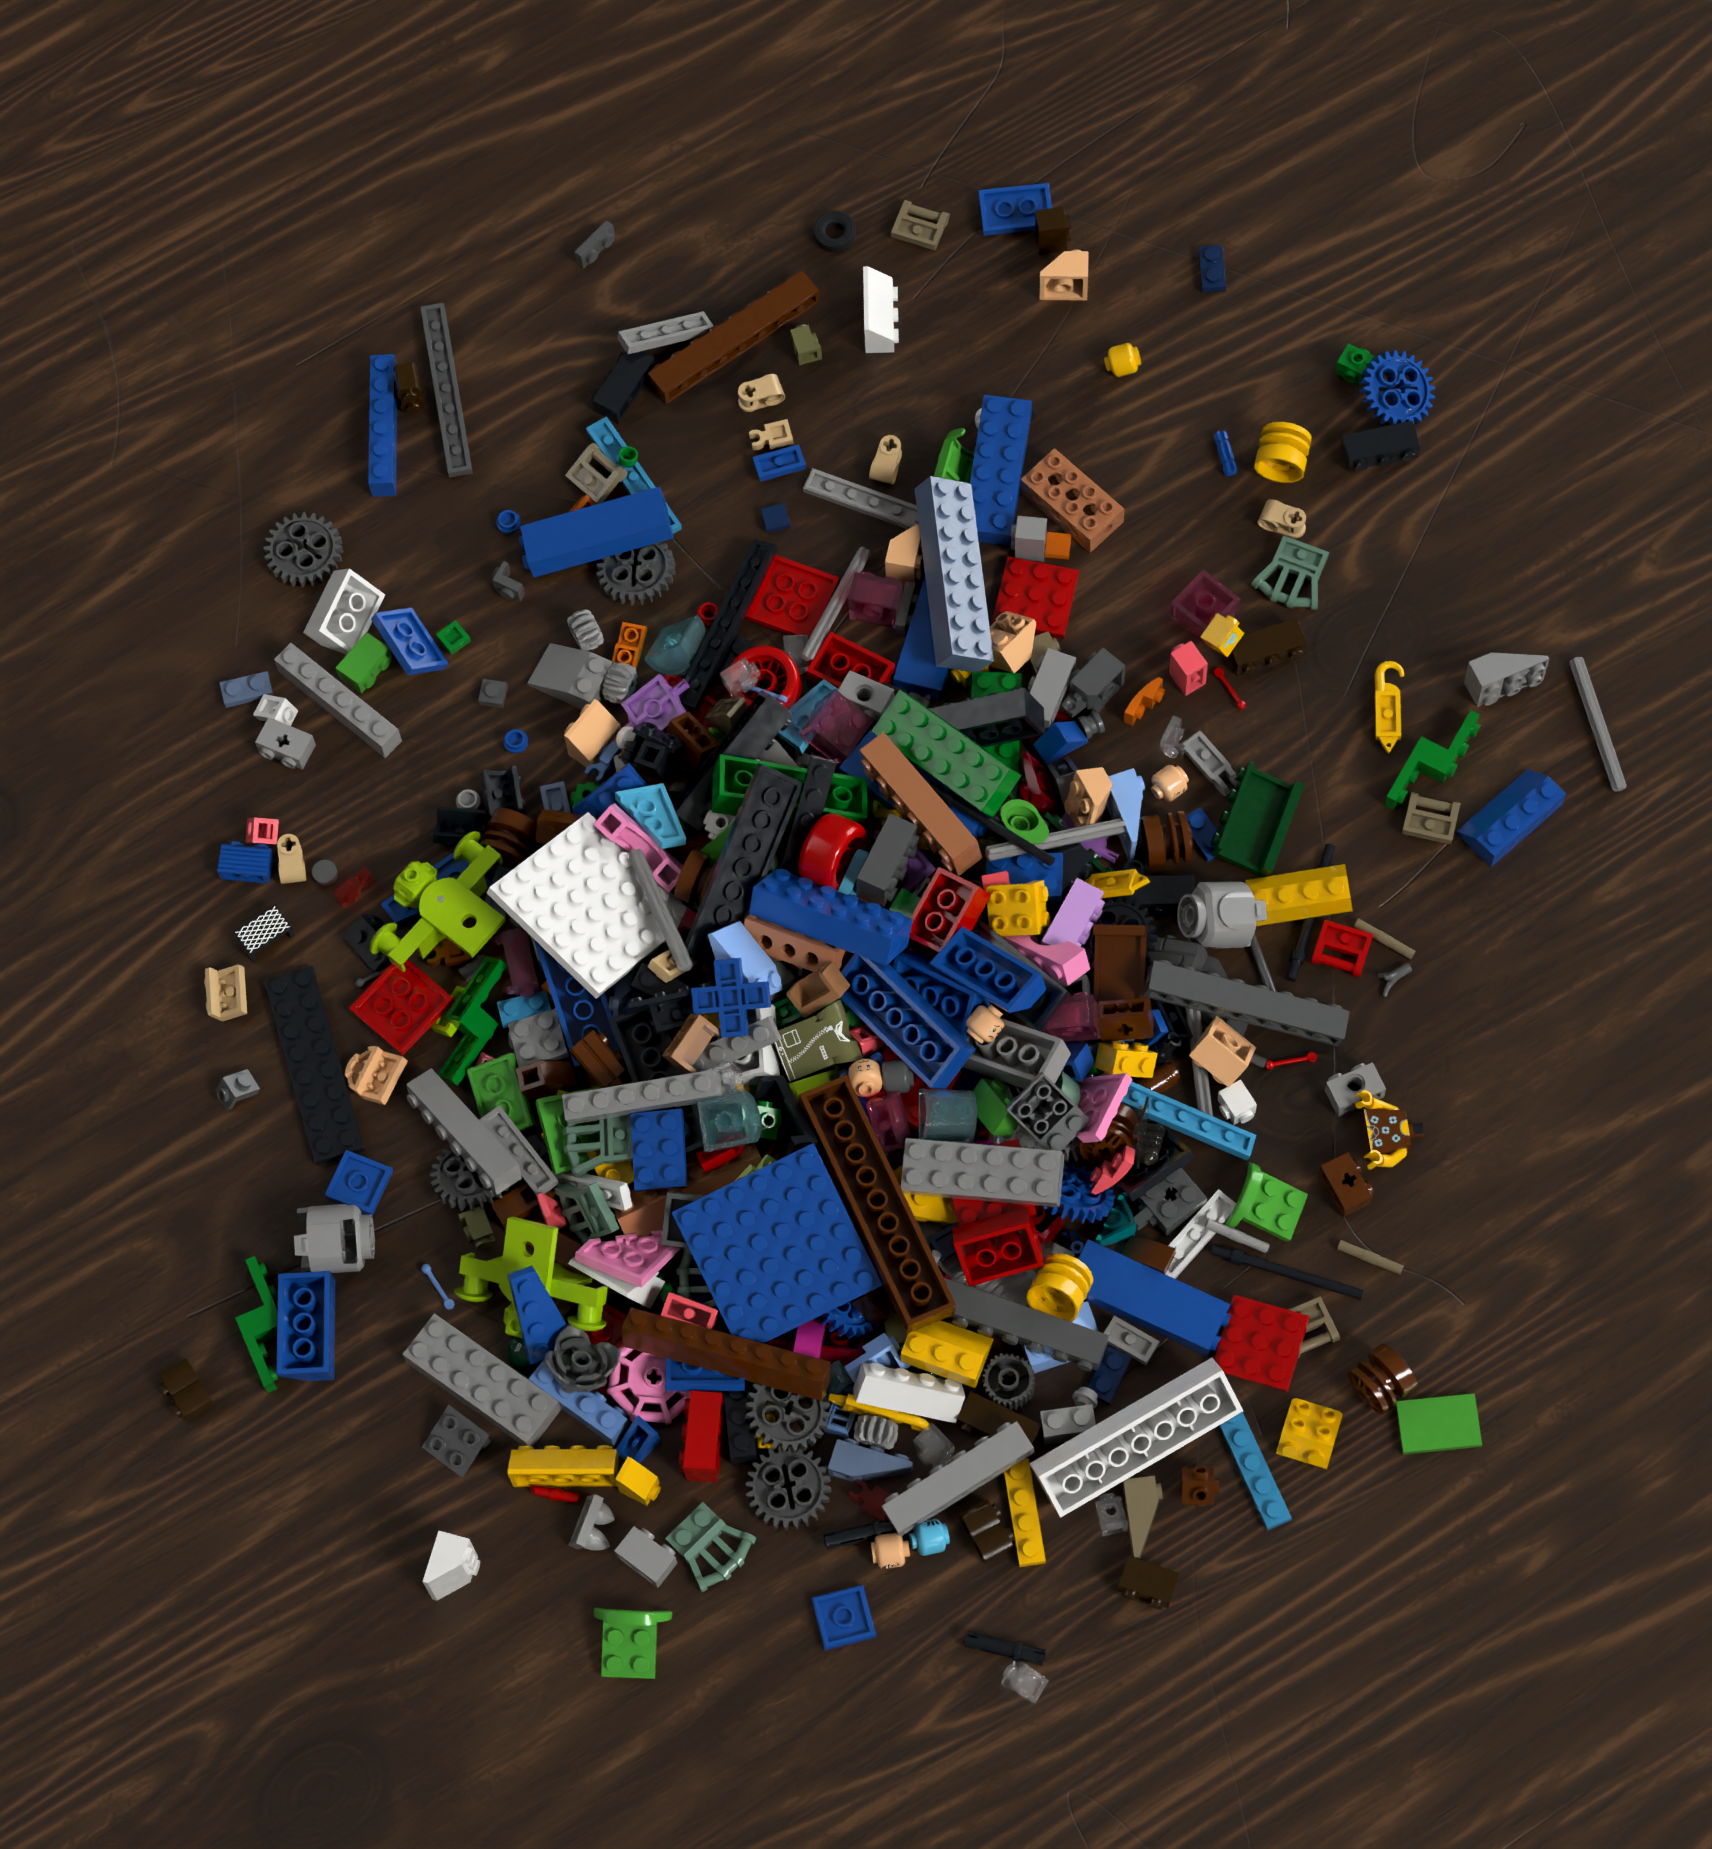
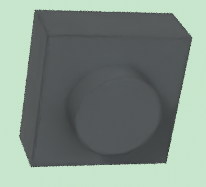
(493, 693)

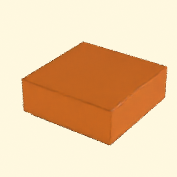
(1058, 545)

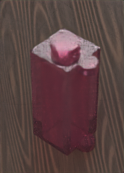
(519, 962)

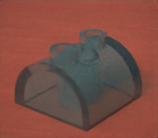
(676, 646)
(947, 1115)
(729, 1121)

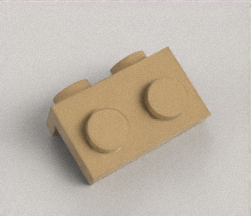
(225, 992)

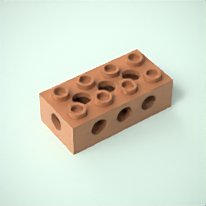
(1072, 500)
(794, 947)

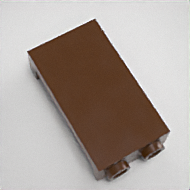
(1119, 962)

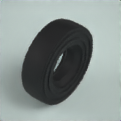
(834, 244)

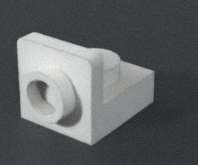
(275, 708)

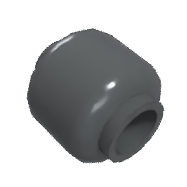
(897, 1076)

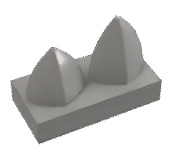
(585, 1534)

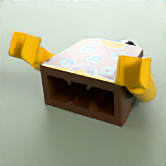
(1386, 1131)

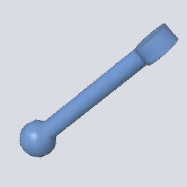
(781, 698)
(448, 1303)

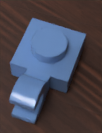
(606, 762)

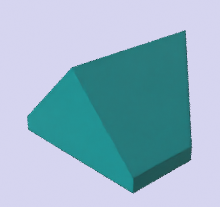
(1119, 1224)

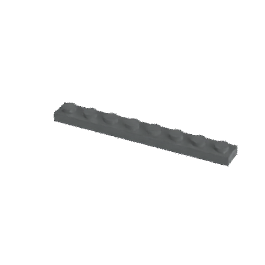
(446, 390)

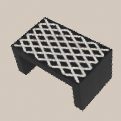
(263, 931)

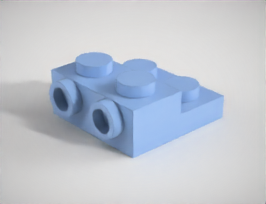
(881, 1351)

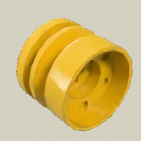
(1283, 452)
(1060, 1286)

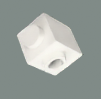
(1237, 1103)

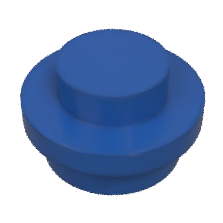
(508, 521)
(515, 741)

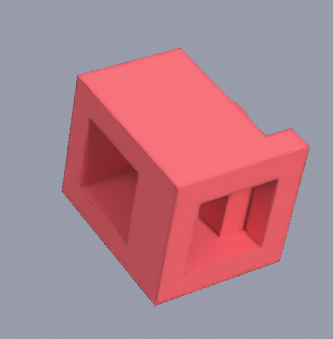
(262, 831)

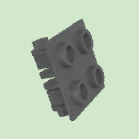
(456, 1441)

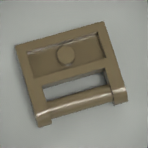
(917, 230)
(591, 480)
(1428, 824)
(1318, 1317)

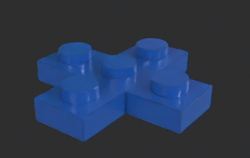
(731, 997)

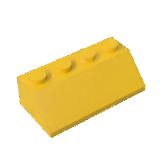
(1303, 894)
(563, 1466)

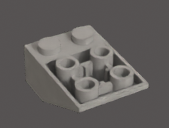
(1503, 675)

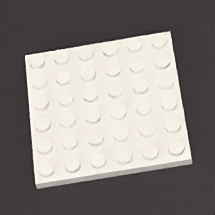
(585, 905)

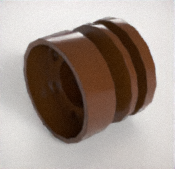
(510, 836)
(1166, 839)
(694, 877)
(1117, 1137)
(1382, 1379)

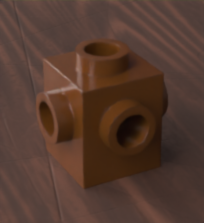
(1198, 1486)

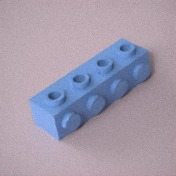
(585, 1407)

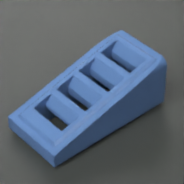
(836, 1429)

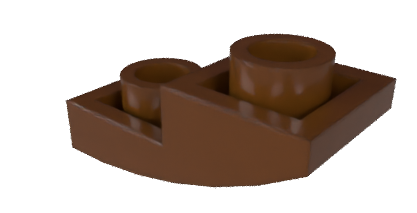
(1149, 1253)

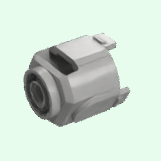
(1220, 914)
(335, 1238)

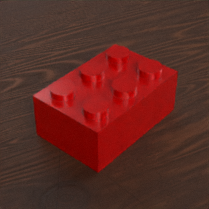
(841, 655)
(945, 908)
(998, 1246)
(702, 1436)

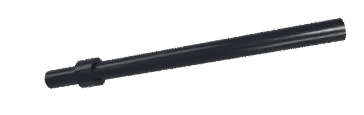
(951, 800)
(1298, 955)
(1238, 1257)

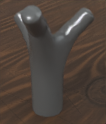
(1393, 976)

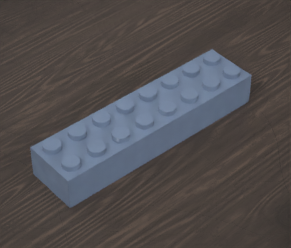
(953, 575)

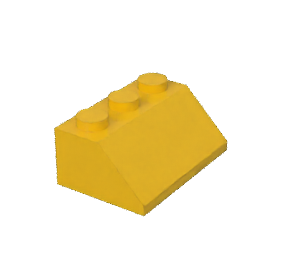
(947, 1352)

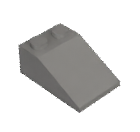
(570, 675)

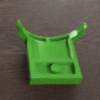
(954, 460)
(1268, 1204)
(629, 1642)

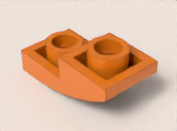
(629, 644)
(1144, 698)

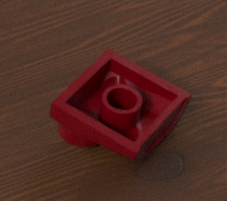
(1036, 785)

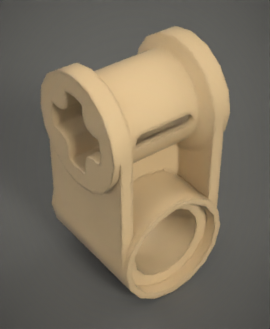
(761, 392)
(886, 462)
(1281, 518)
(290, 863)

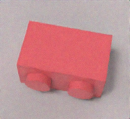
(1188, 667)
(690, 1311)

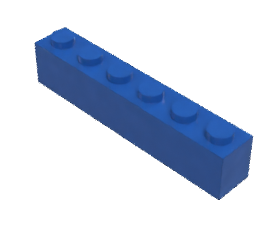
(382, 426)

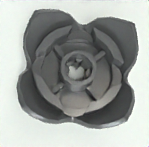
(579, 1363)

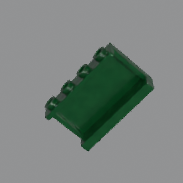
(1256, 820)

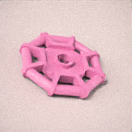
(643, 1389)

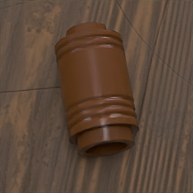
(1164, 1077)

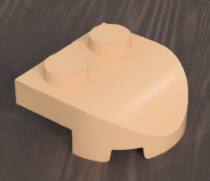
(374, 1074)

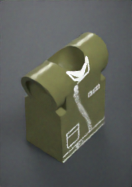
(817, 1043)

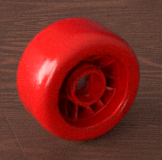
(776, 670)
(830, 849)

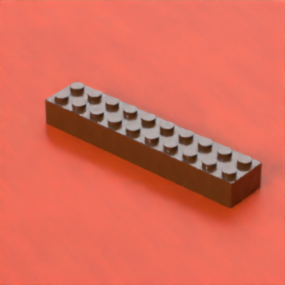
(877, 1205)

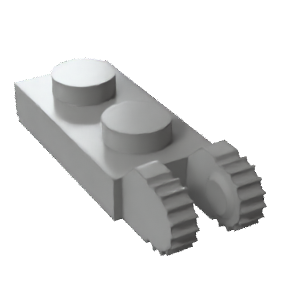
(1209, 761)

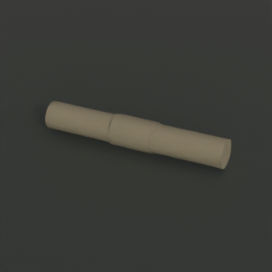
(1385, 939)
(1370, 1257)

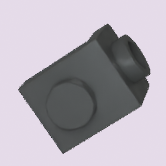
(506, 586)
(236, 1087)

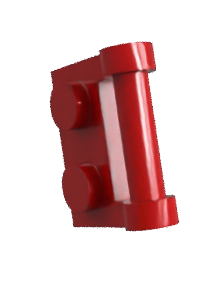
(1343, 940)

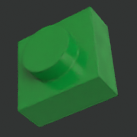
(453, 637)

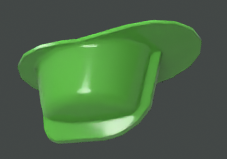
(1024, 821)

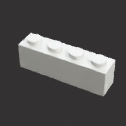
(908, 1392)

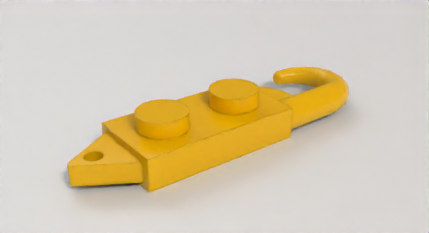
(1387, 707)
(1118, 882)
(849, 1404)

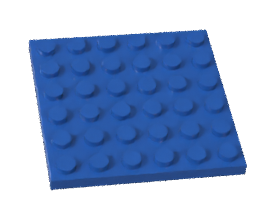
(777, 1247)

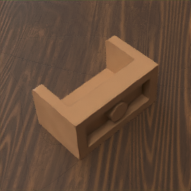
(818, 989)
(690, 1042)

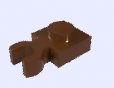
(450, 953)

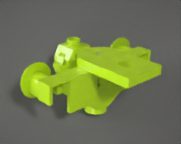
(443, 906)
(556, 1279)

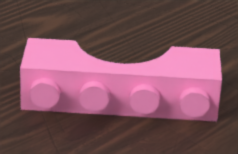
(629, 835)
(1061, 961)

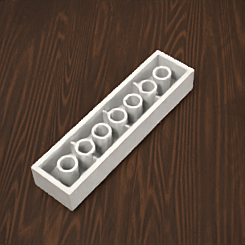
(1136, 1437)

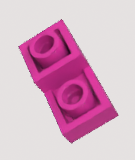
(810, 1338)

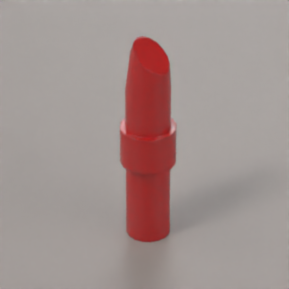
(555, 1493)

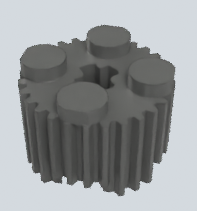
(1014, 1370)

